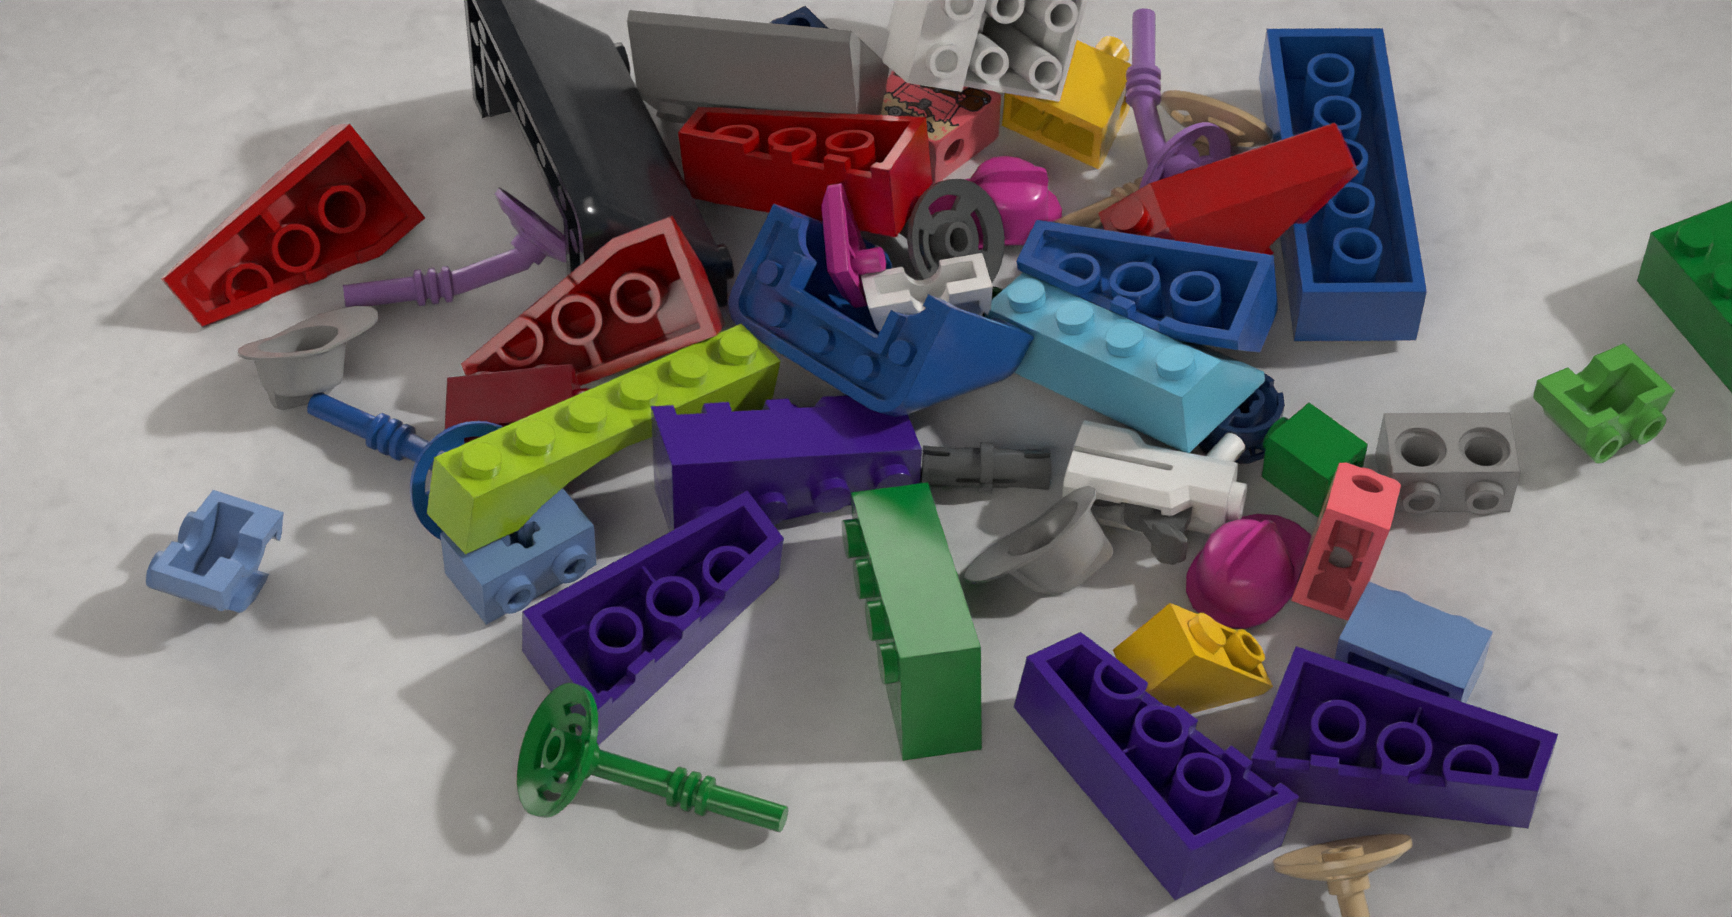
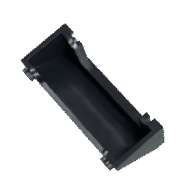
(583, 128)

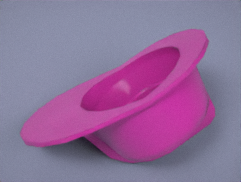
(1018, 193)
(1247, 570)

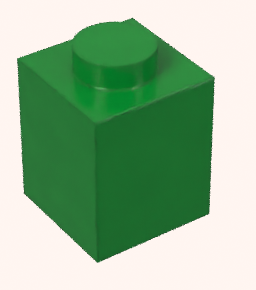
(1306, 453)

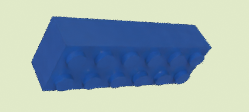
(1358, 259)

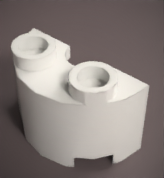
(958, 281)

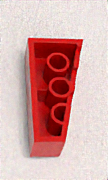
(793, 156)

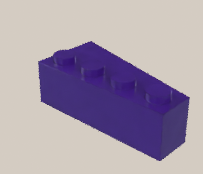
(782, 455)
(652, 609)
(1397, 748)
(1148, 769)

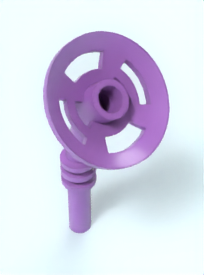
(1144, 95)
(531, 245)

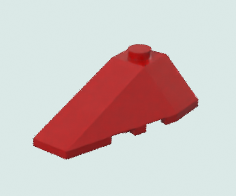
(614, 311)

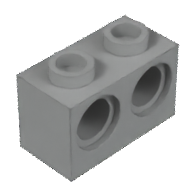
(1450, 461)

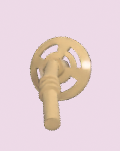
(1240, 126)
(1345, 866)

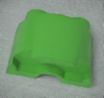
(1606, 402)

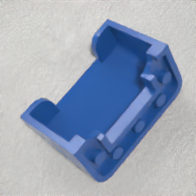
(904, 368)

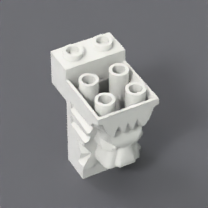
(985, 44)

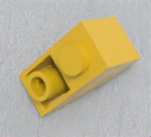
(1194, 660)

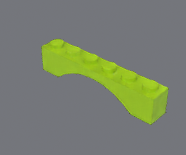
(507, 475)

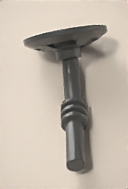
(953, 231)

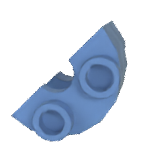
(217, 554)

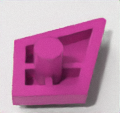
(845, 248)

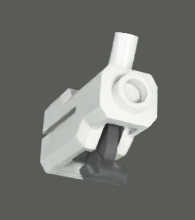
(1156, 487)

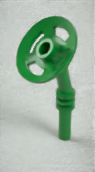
(580, 758)

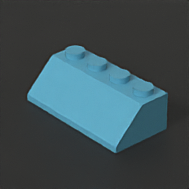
(1122, 367)

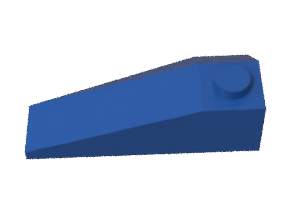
(1161, 283)

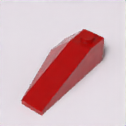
(1242, 198)
(306, 222)

